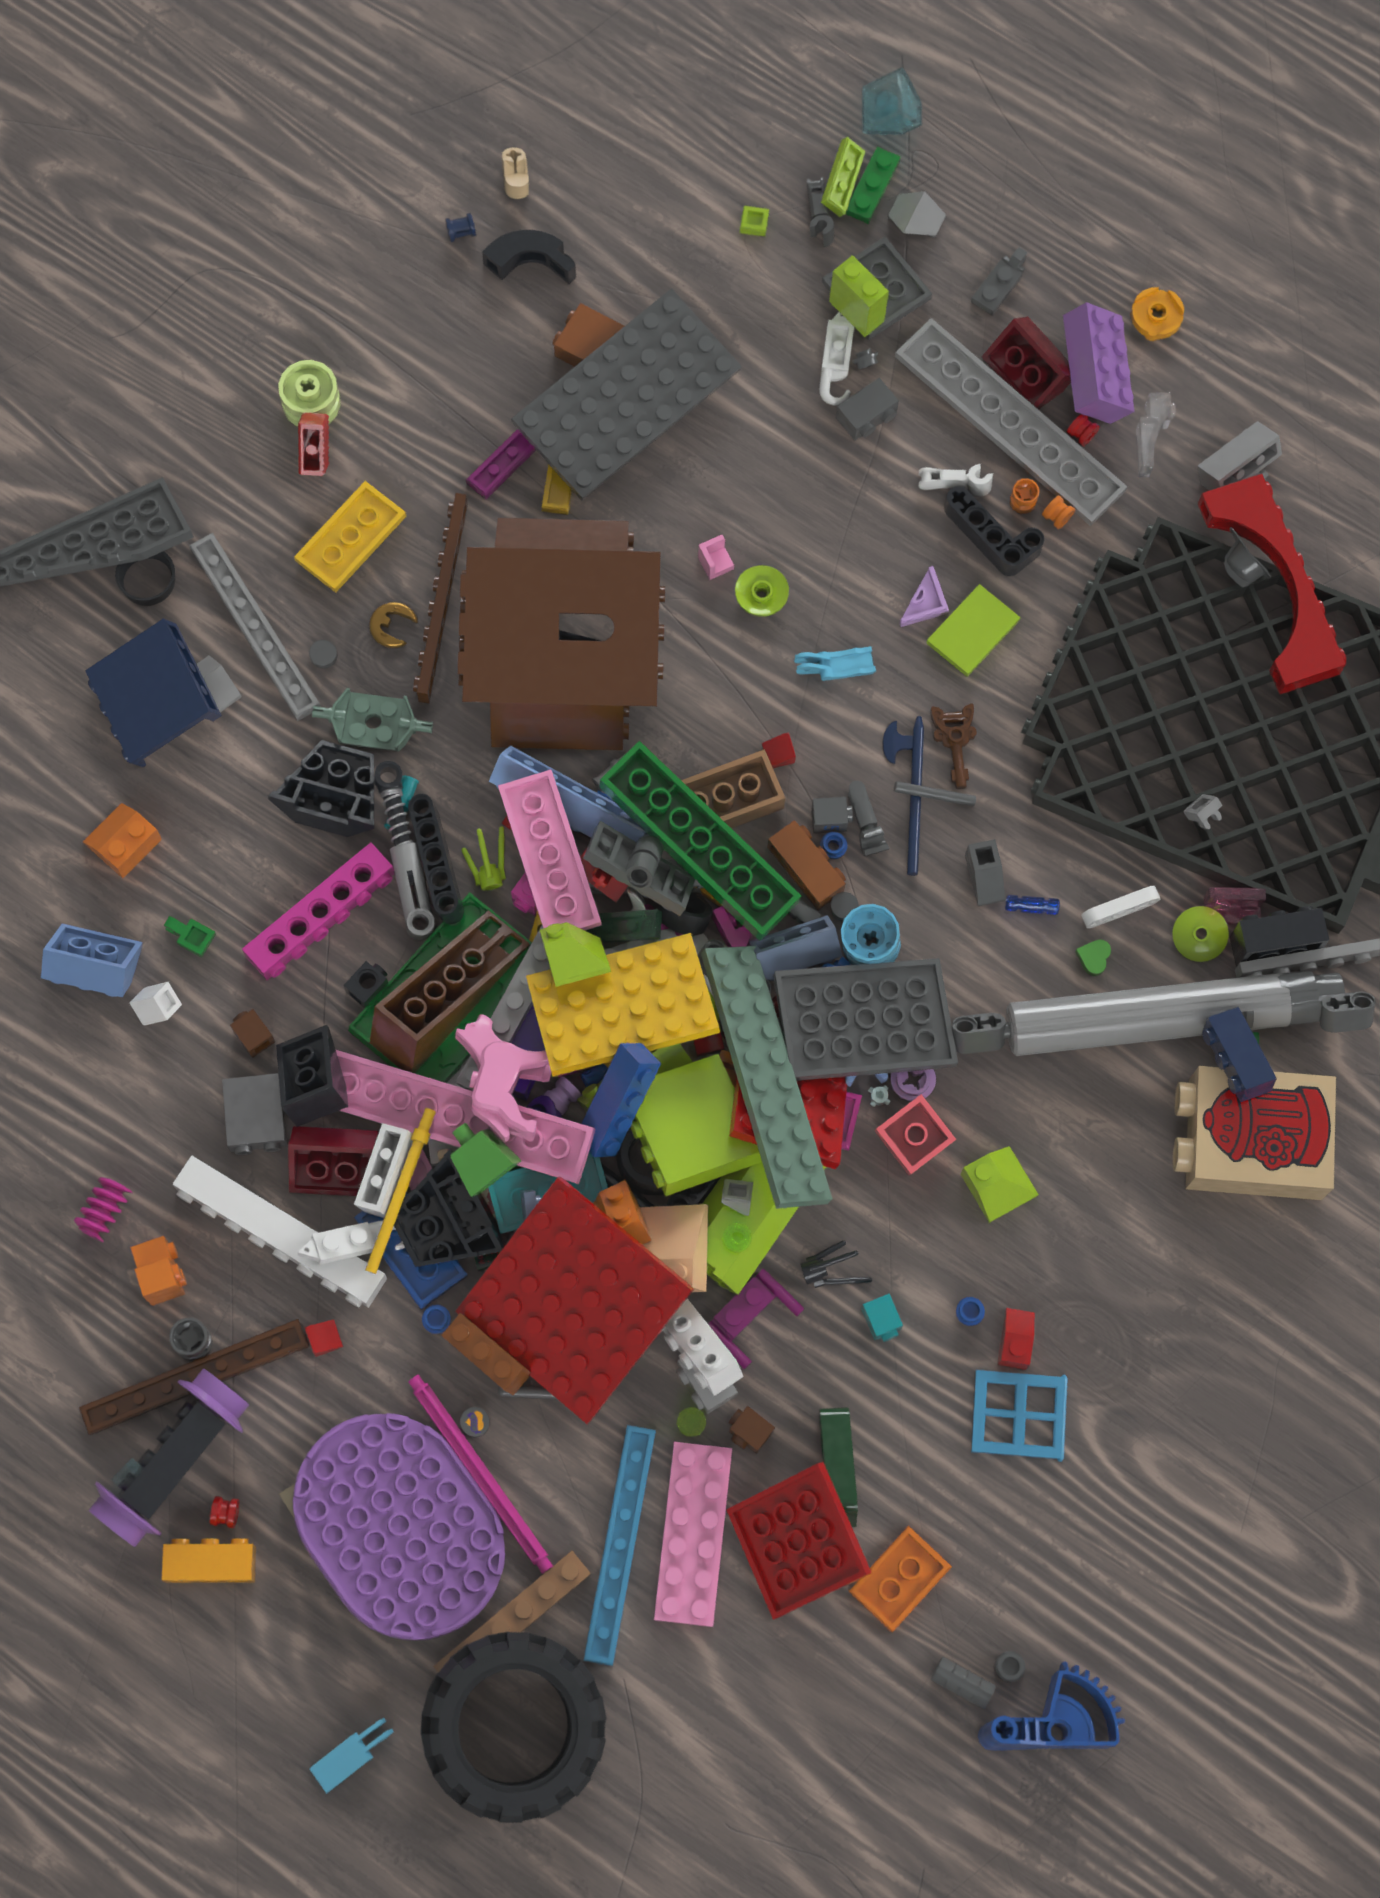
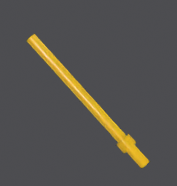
(420, 1138)

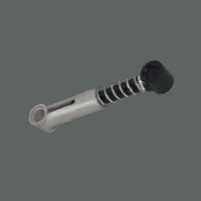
(404, 853)

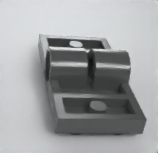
(640, 867)

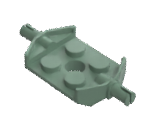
(355, 709)

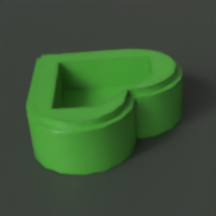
(1094, 956)

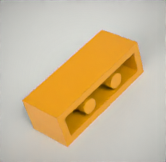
(209, 1561)

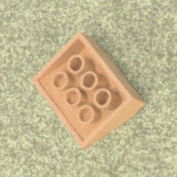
(680, 1240)

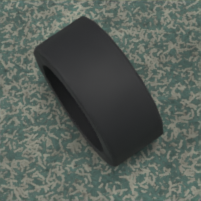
(692, 920)

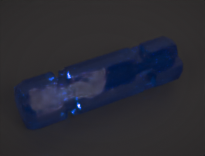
(1032, 904)

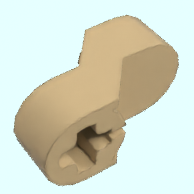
(515, 173)

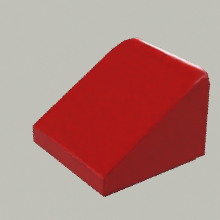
(780, 750)
(323, 1337)

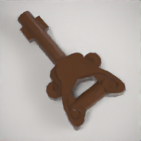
(955, 738)

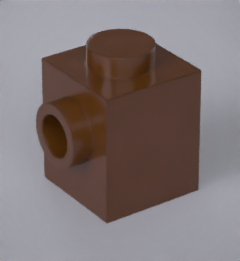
(749, 1429)

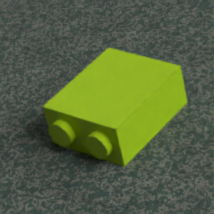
(858, 296)

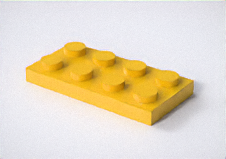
(350, 536)

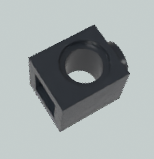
(363, 995)

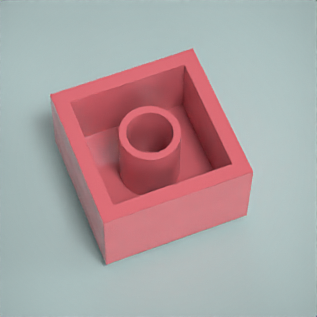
(915, 1134)

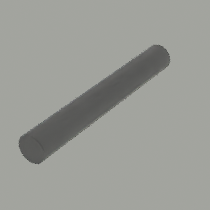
(933, 793)

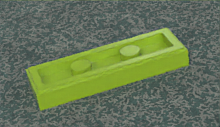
(843, 177)

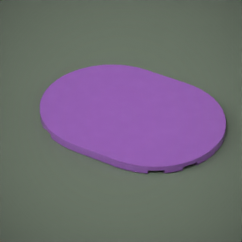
(398, 1526)

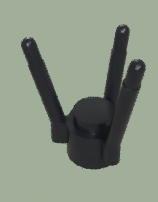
(815, 1268)

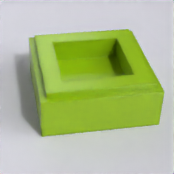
(754, 221)

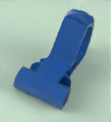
(1059, 1711)

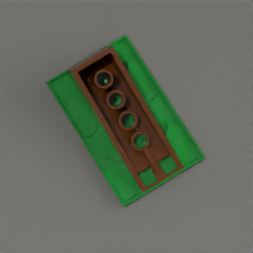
(440, 990)

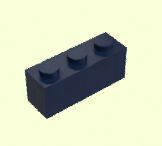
(1239, 1054)

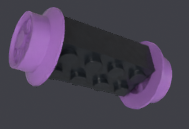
(170, 1460)

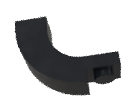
(528, 247)

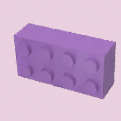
(1098, 363)

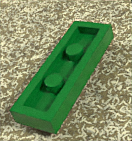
(872, 185)

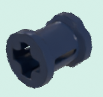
(460, 227)

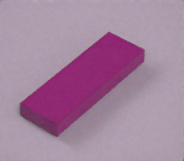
(500, 465)

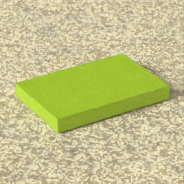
(973, 630)

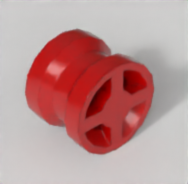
(1083, 429)
(224, 1512)

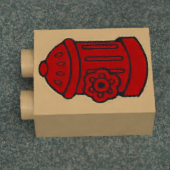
(1261, 1145)

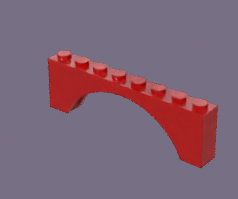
(1252, 513)

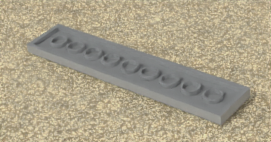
(1010, 421)

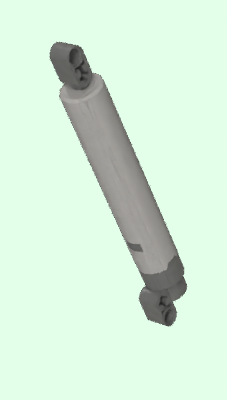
(1165, 1013)

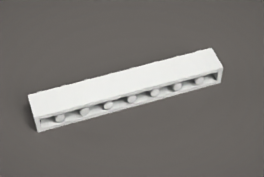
(273, 1228)

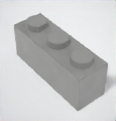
(1240, 457)

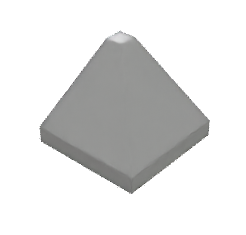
(737, 1195)

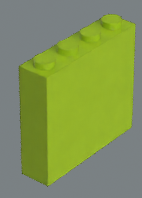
(688, 1127)

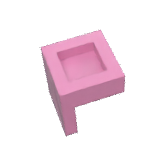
(715, 557)

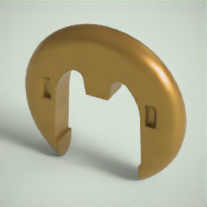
(379, 619)

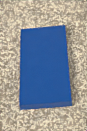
(422, 1282)

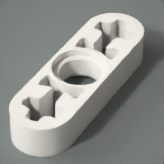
(1120, 907)

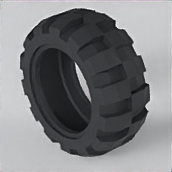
(564, 1777)

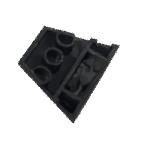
(330, 790)
(443, 1220)

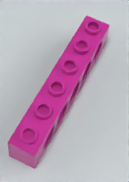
(367, 861)

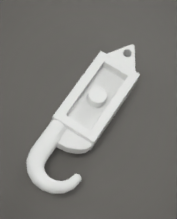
(836, 357)
(343, 1243)

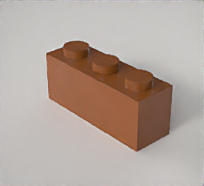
(807, 864)
(486, 1354)

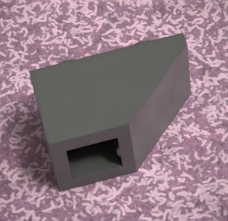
(985, 872)

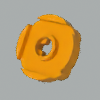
(1153, 327)

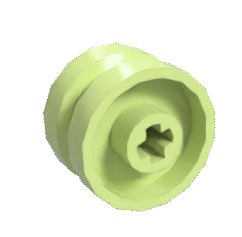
(308, 388)

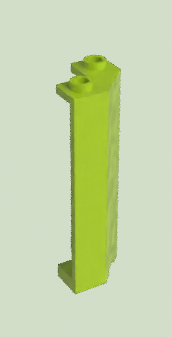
(734, 1269)

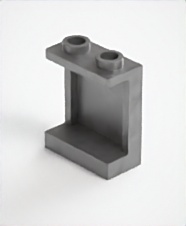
(253, 1114)

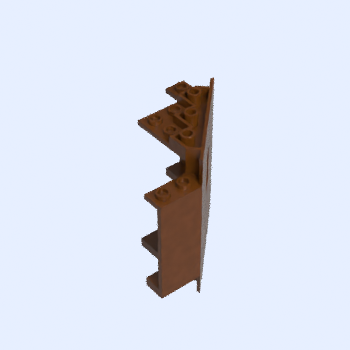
(509, 642)

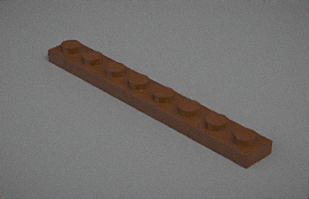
(438, 609)

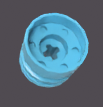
(870, 922)

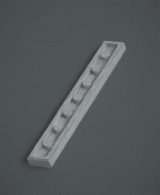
(254, 626)

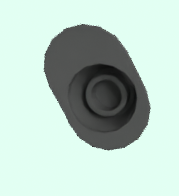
(1242, 564)

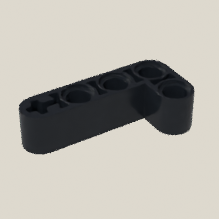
(992, 529)

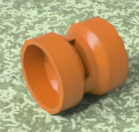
(1024, 490)

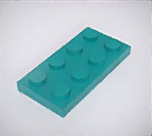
(507, 1197)

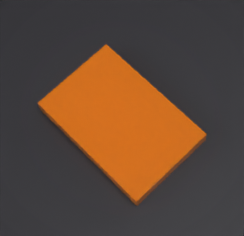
(900, 1579)

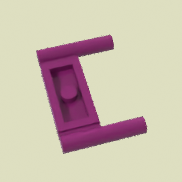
(746, 1307)

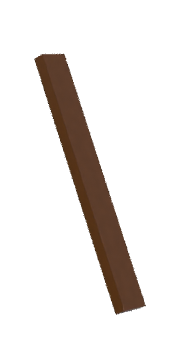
(165, 1387)

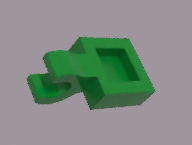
(192, 937)

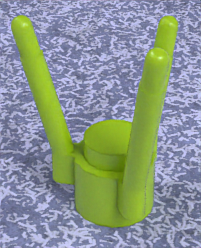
(489, 876)

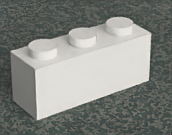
(383, 1170)

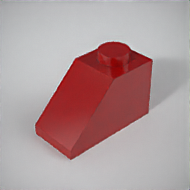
(1017, 1339)

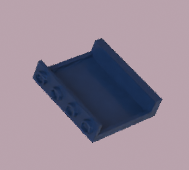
(151, 691)

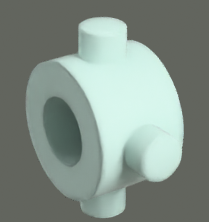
(879, 1095)

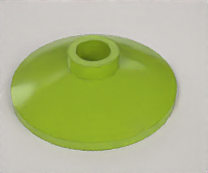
(762, 579)
(1185, 934)

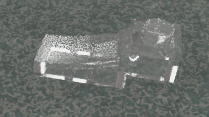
(1158, 416)

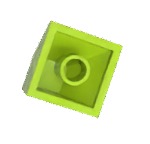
(573, 953)
(998, 1183)

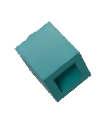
(882, 1318)

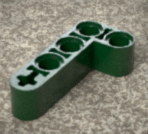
(838, 1456)

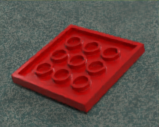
(825, 1110)
(798, 1540)

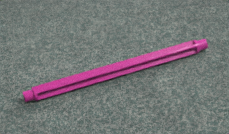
(480, 1474)

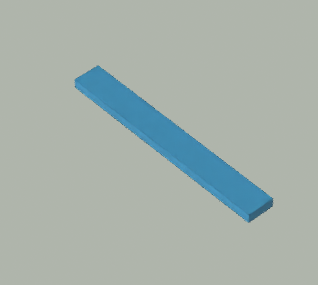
(619, 1546)

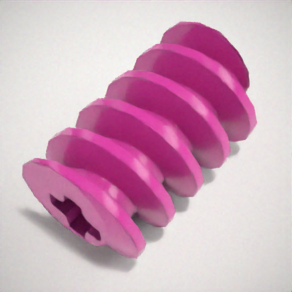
(101, 1208)

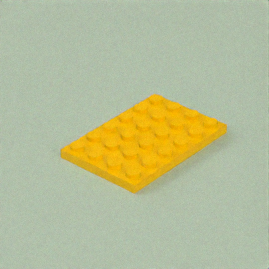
(648, 998)

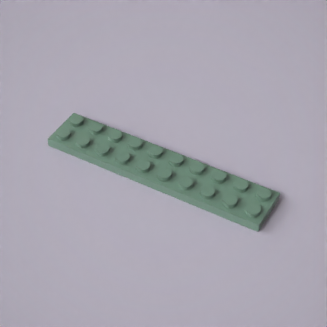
(766, 1077)

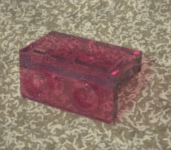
(1235, 902)

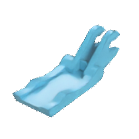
(836, 664)
(346, 1758)

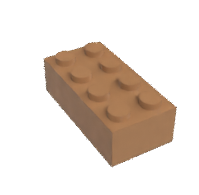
(740, 789)

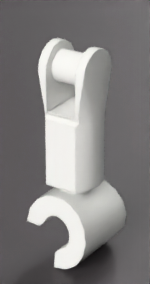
(955, 478)

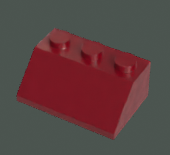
(1029, 362)
(328, 1159)

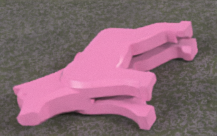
(499, 1070)

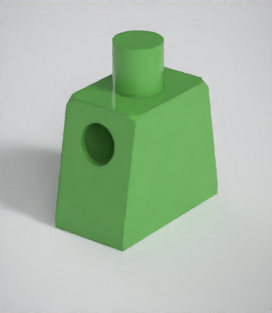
(481, 1158)

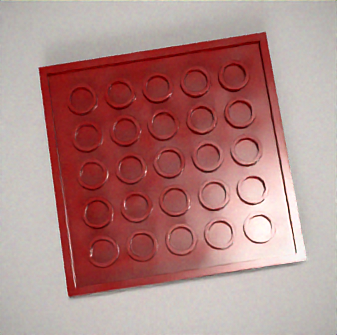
(575, 1299)

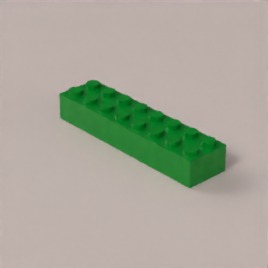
(699, 840)

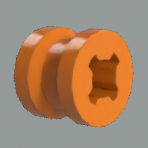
(1058, 512)

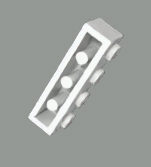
(701, 1349)

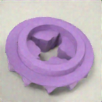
(909, 1092)

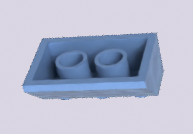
(90, 960)

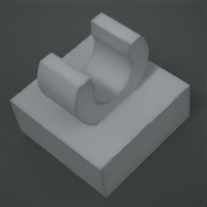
(1202, 809)

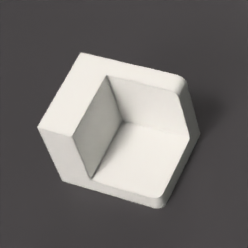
(155, 1003)

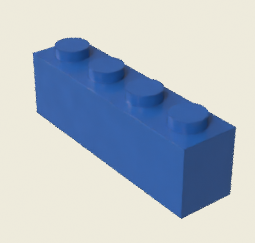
(620, 1097)

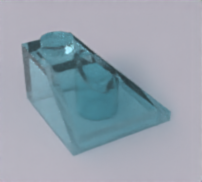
(891, 105)

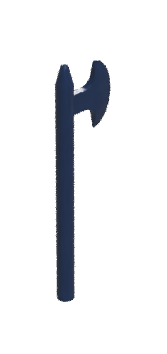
(892, 744)

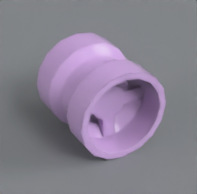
(563, 1094)

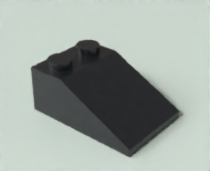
(310, 1077)

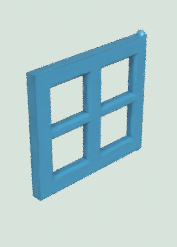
(1019, 1414)

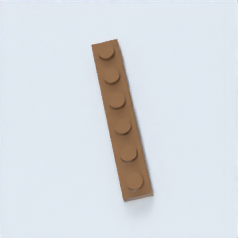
(531, 1602)

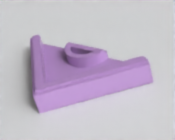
(927, 601)

